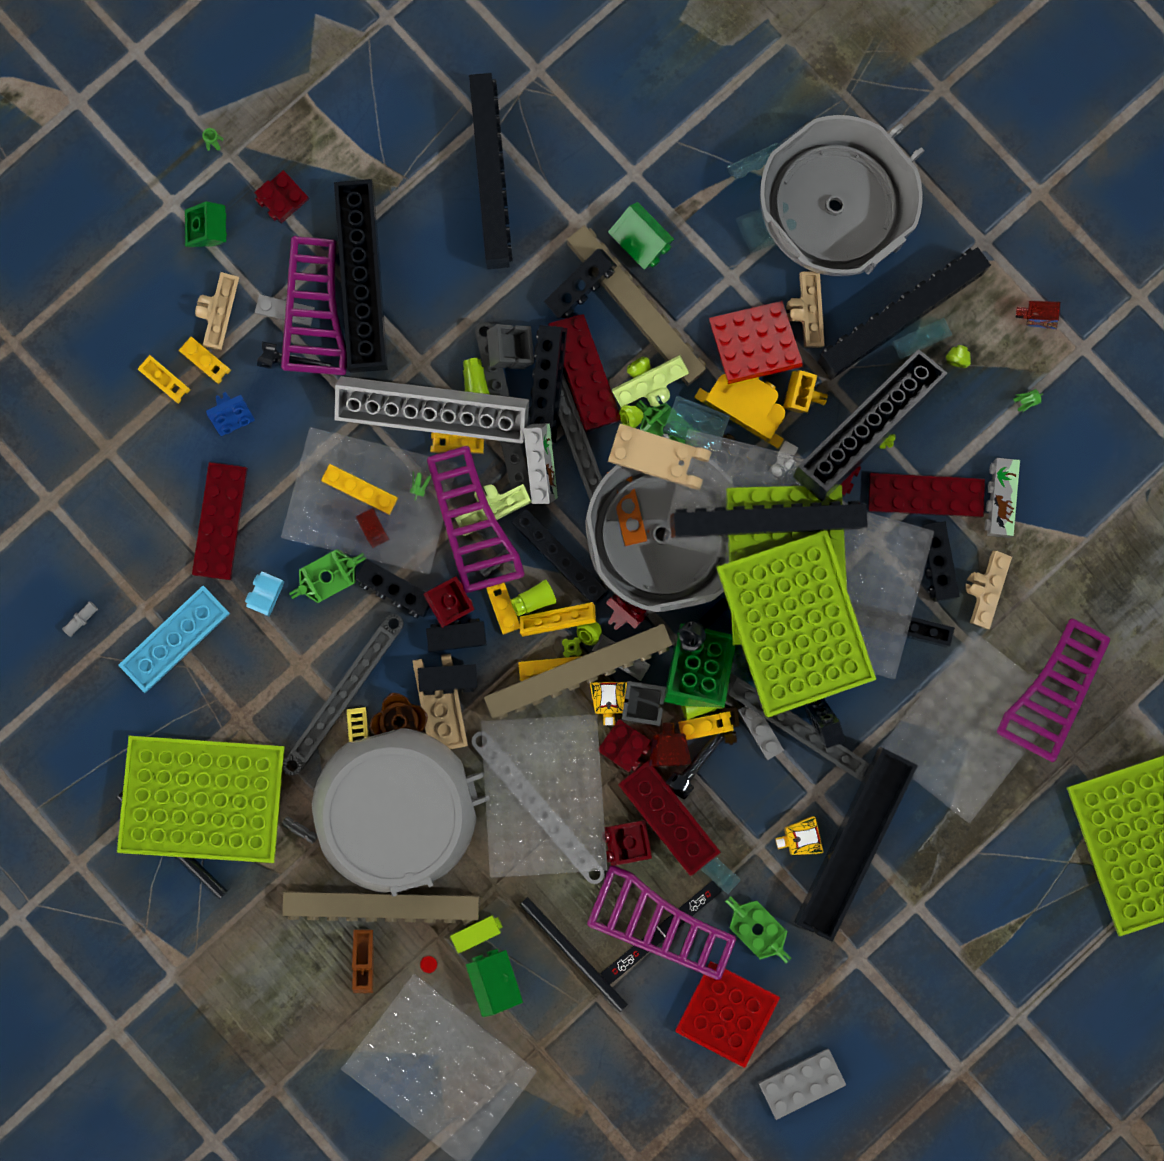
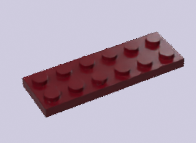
(587, 376)
(926, 495)
(219, 521)
(669, 818)

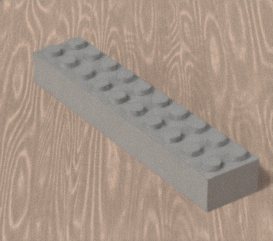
(431, 409)

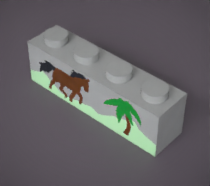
(540, 463)
(1002, 497)

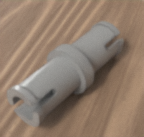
(80, 619)

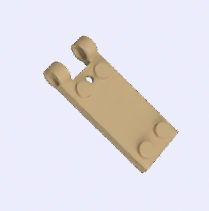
(656, 456)
(443, 712)

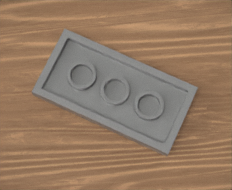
(802, 1083)

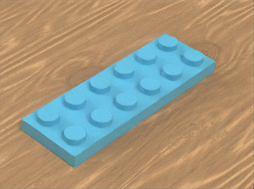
(174, 639)

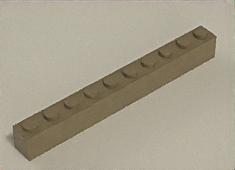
(638, 308)
(577, 671)
(381, 906)

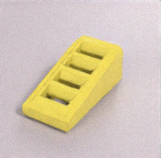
(350, 726)

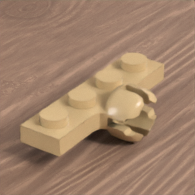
(217, 310)
(809, 310)
(988, 588)

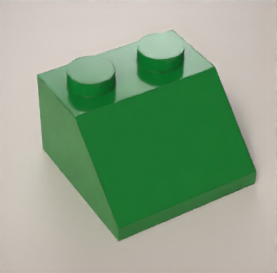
(205, 225)

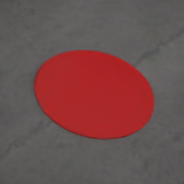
(428, 964)

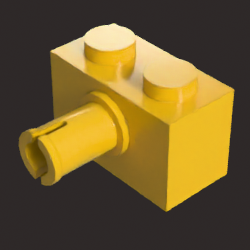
(801, 392)

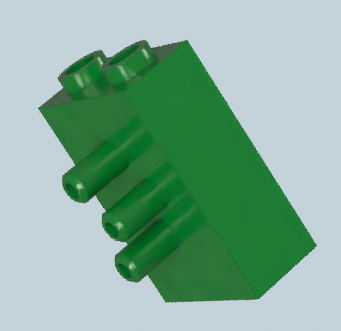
(641, 236)
(494, 982)

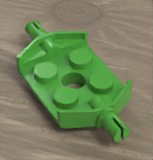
(655, 419)
(338, 565)
(767, 943)

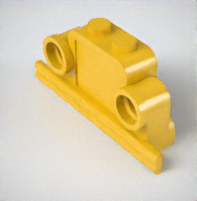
(749, 405)

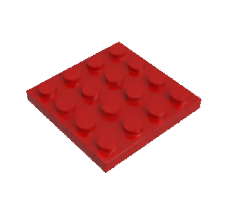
(755, 342)
(727, 1015)

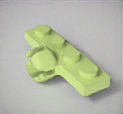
(651, 383)
(500, 504)

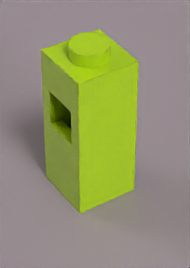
(476, 933)

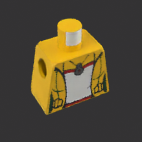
(608, 699)
(801, 838)

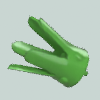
(210, 137)
(1028, 399)
(416, 487)

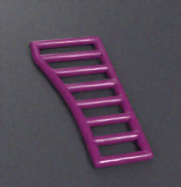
(330, 297)
(491, 521)
(1074, 706)
(661, 905)

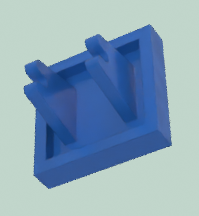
(230, 414)

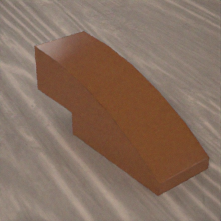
(363, 961)

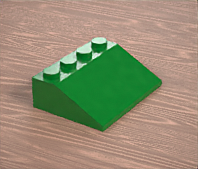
(701, 675)

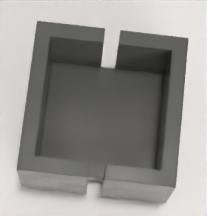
(512, 348)
(643, 703)

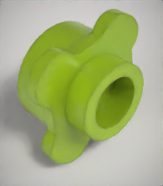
(570, 652)

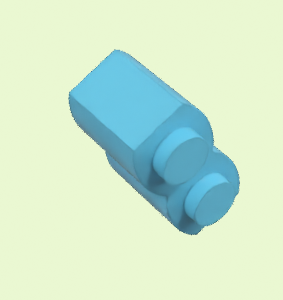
(265, 593)

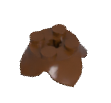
(396, 706)

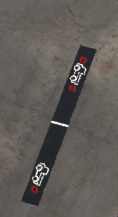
(635, 953)

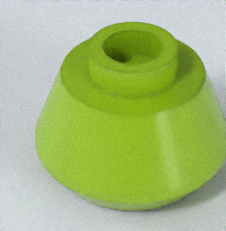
(959, 357)
(639, 367)
(631, 416)
(589, 633)

